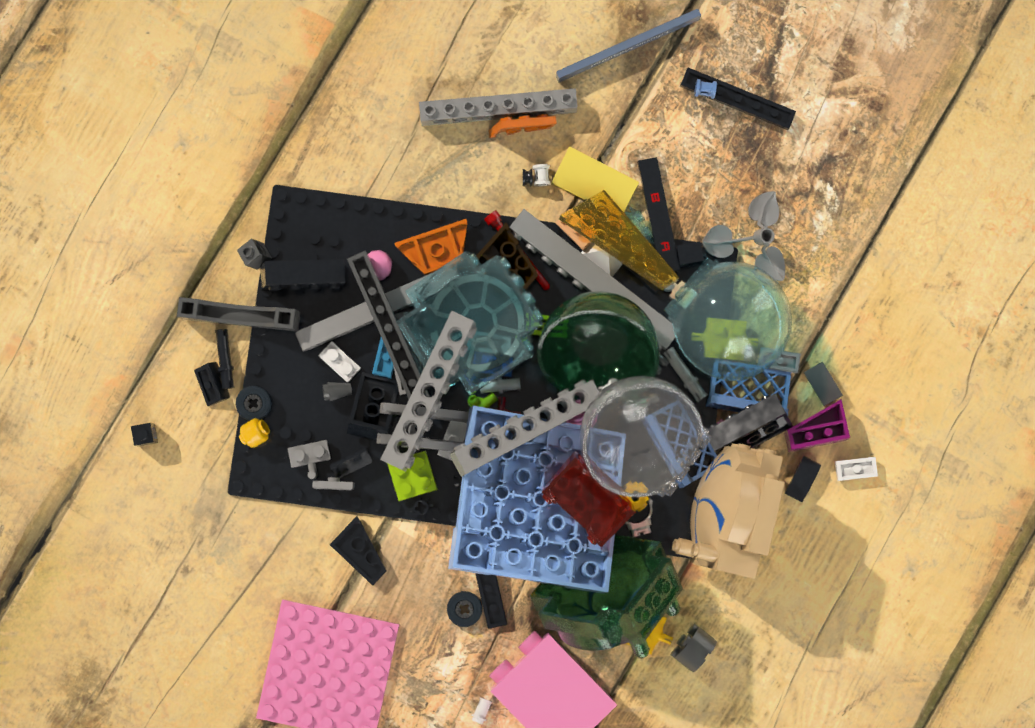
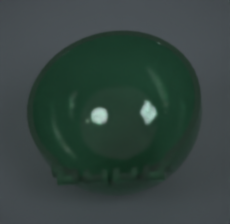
(597, 340)

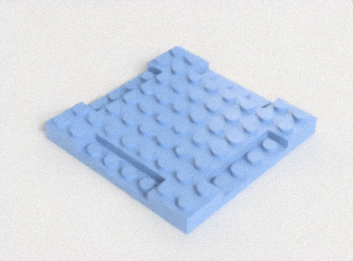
(507, 523)

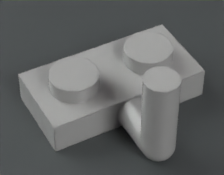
(309, 455)

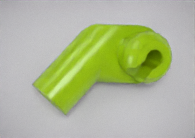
(482, 402)

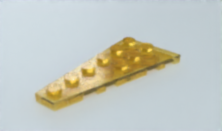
(611, 230)

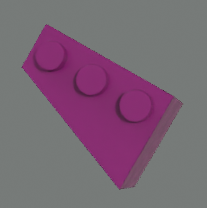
(820, 429)

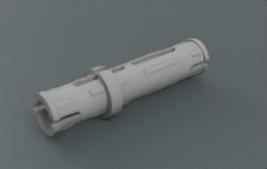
(684, 373)

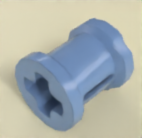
(705, 88)

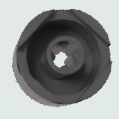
(693, 648)

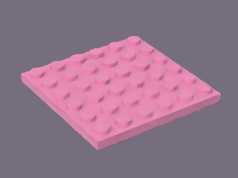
(326, 668)

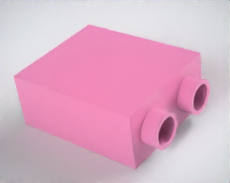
(550, 687)

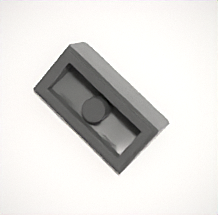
(823, 383)

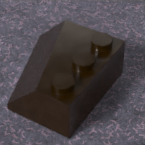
(507, 246)

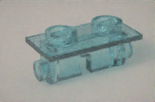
(637, 219)

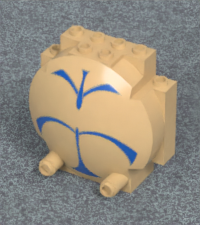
(734, 511)

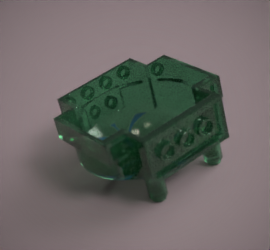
(639, 595)

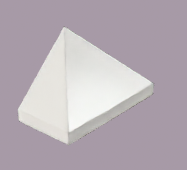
(602, 259)

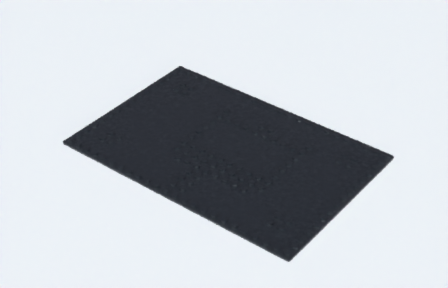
(338, 226)

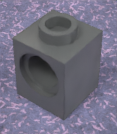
(254, 253)

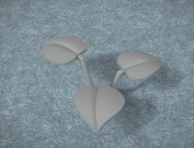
(766, 212)

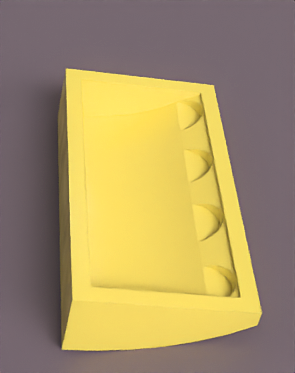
(588, 177)

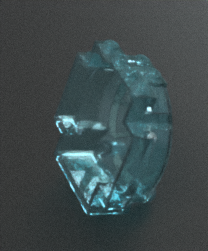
(489, 298)

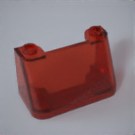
(587, 501)

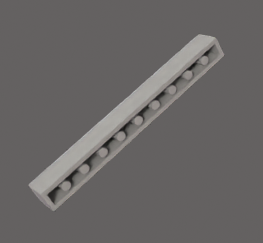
(581, 269)

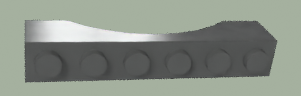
(239, 315)

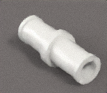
(502, 385)

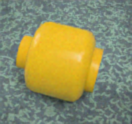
(254, 432)

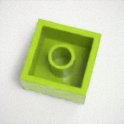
(414, 481)

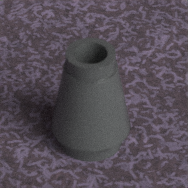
(335, 390)

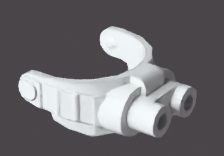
(643, 526)

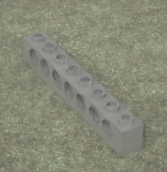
(498, 107)
(436, 361)
(466, 463)

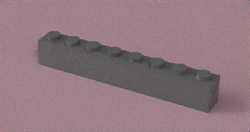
(385, 321)

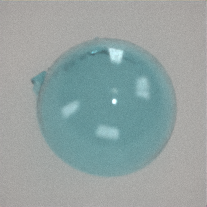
(731, 319)

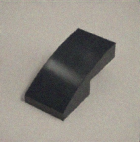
(803, 479)

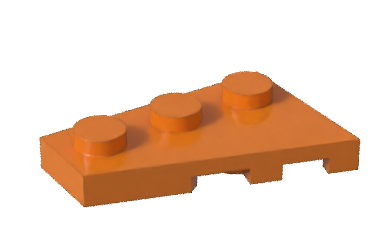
(524, 122)

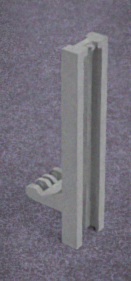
(442, 414)

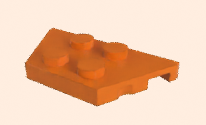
(436, 247)

